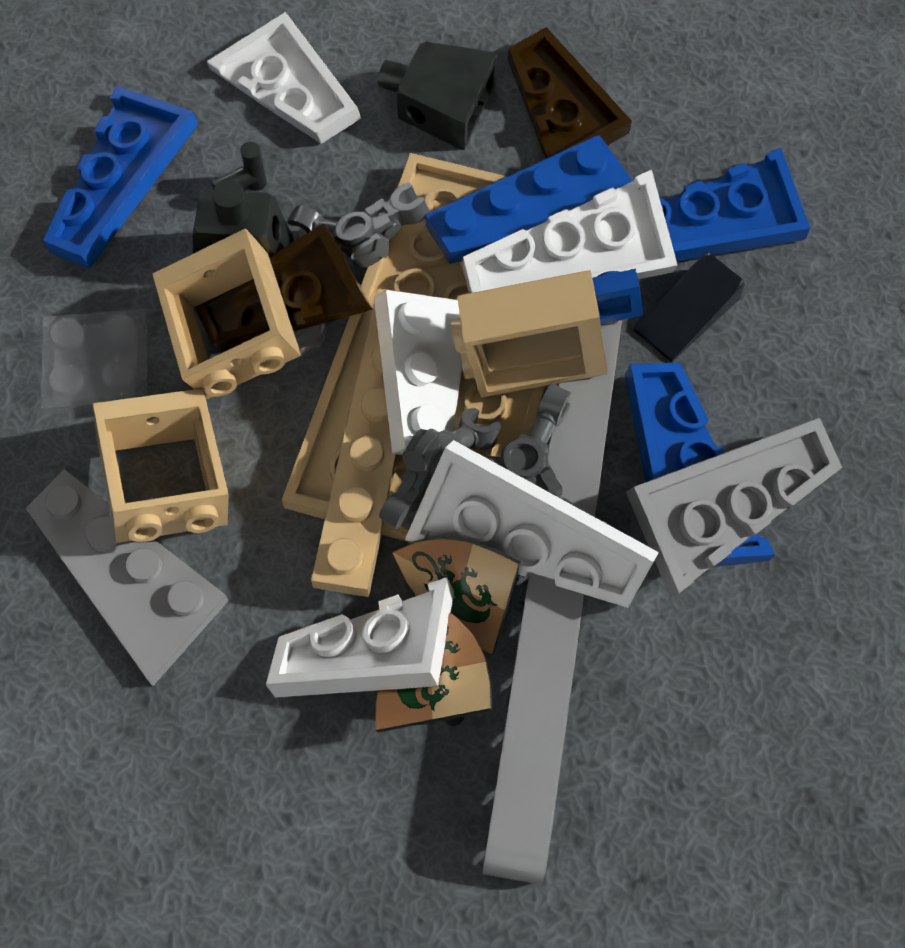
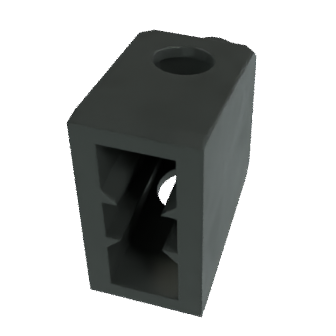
(442, 89)
(232, 209)

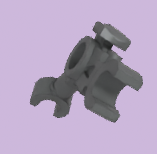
(366, 233)
(529, 453)
(422, 459)

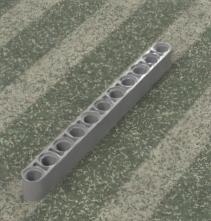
(547, 650)

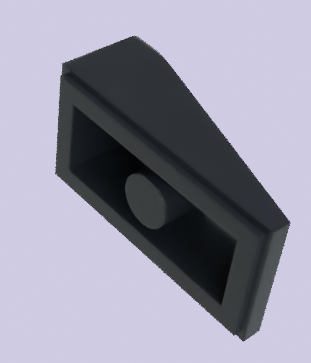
(691, 306)

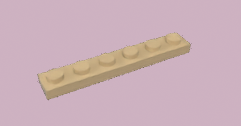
(360, 483)

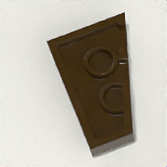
(562, 96)
(313, 285)

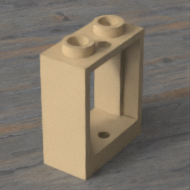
(189, 285)
(530, 334)
(177, 418)

